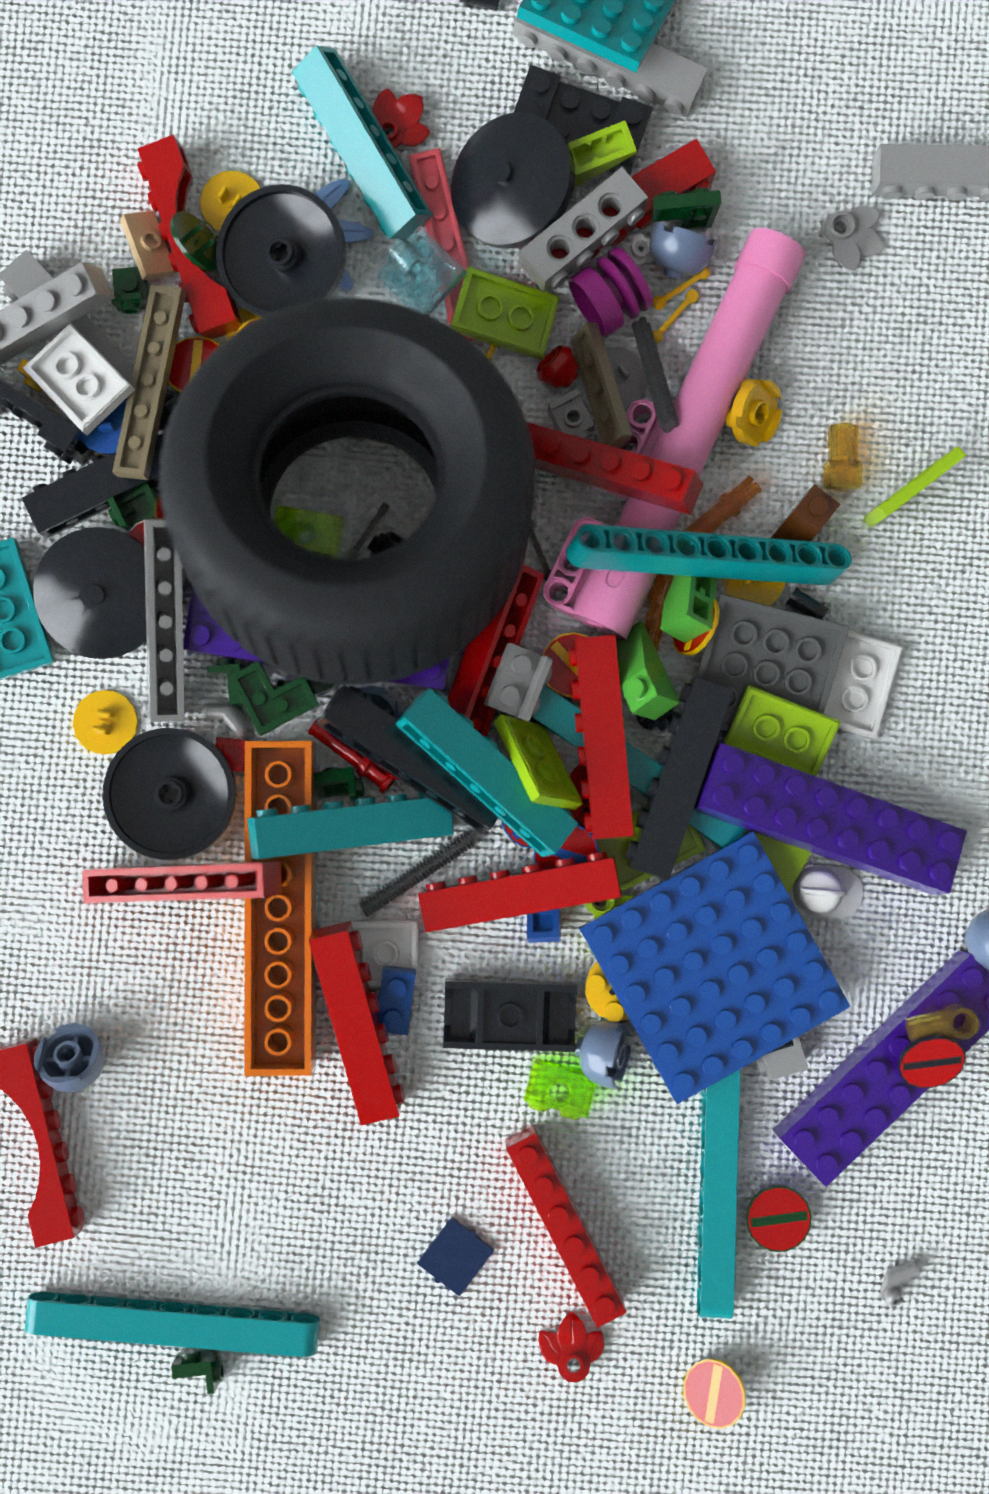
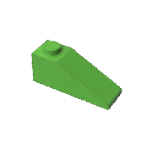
(688, 607)
(643, 675)

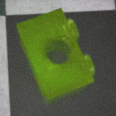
(328, 529)
(544, 1075)

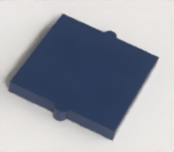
(455, 1256)

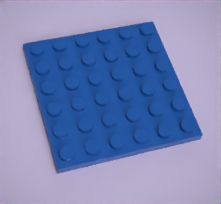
(714, 967)

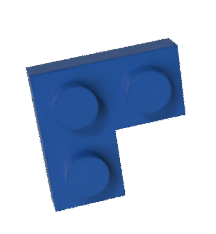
(396, 998)

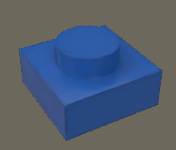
(544, 926)

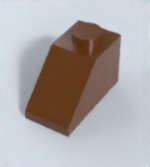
(807, 516)

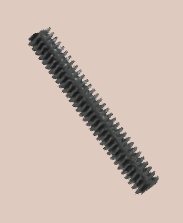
(655, 375)
(418, 874)

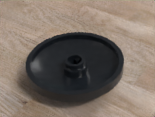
(512, 180)
(280, 249)
(93, 592)
(169, 793)

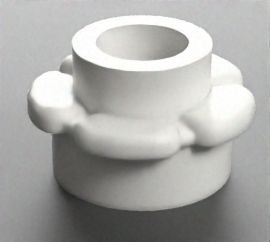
(638, 257)

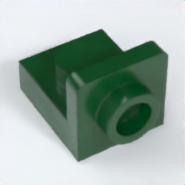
(129, 290)

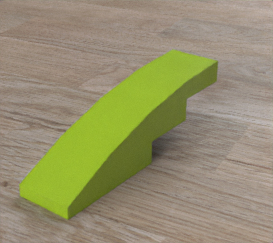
(601, 151)

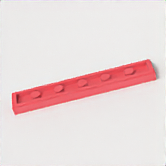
(443, 226)

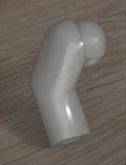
(232, 716)
(894, 1279)

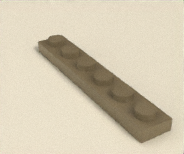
(150, 382)

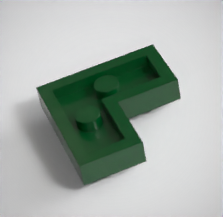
(691, 209)
(268, 706)

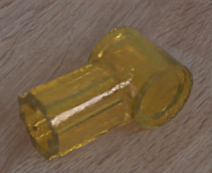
(842, 467)
(941, 1023)

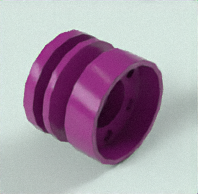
(612, 291)

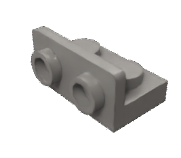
(519, 682)

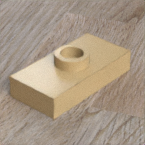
(147, 245)

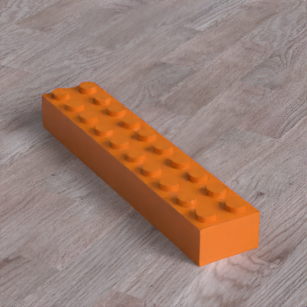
(277, 928)

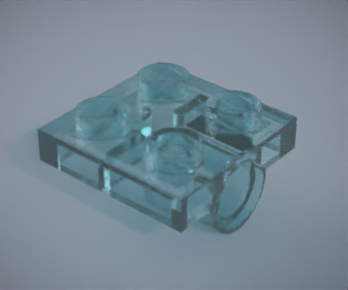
(420, 272)

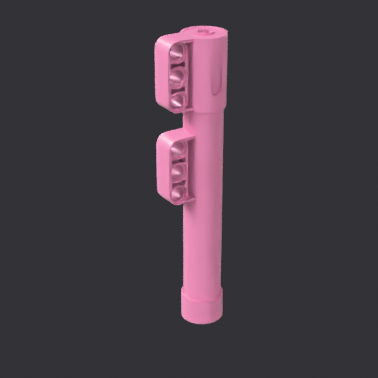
(762, 277)

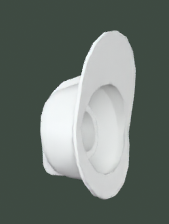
(826, 891)

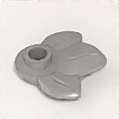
(858, 236)

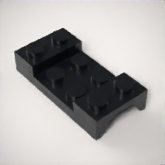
(579, 111)
(60, 436)
(510, 1015)

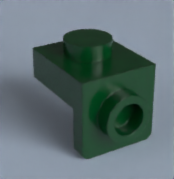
(133, 506)
(228, 667)
(339, 782)
(193, 1363)

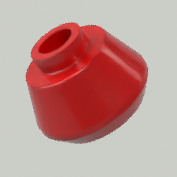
(558, 367)

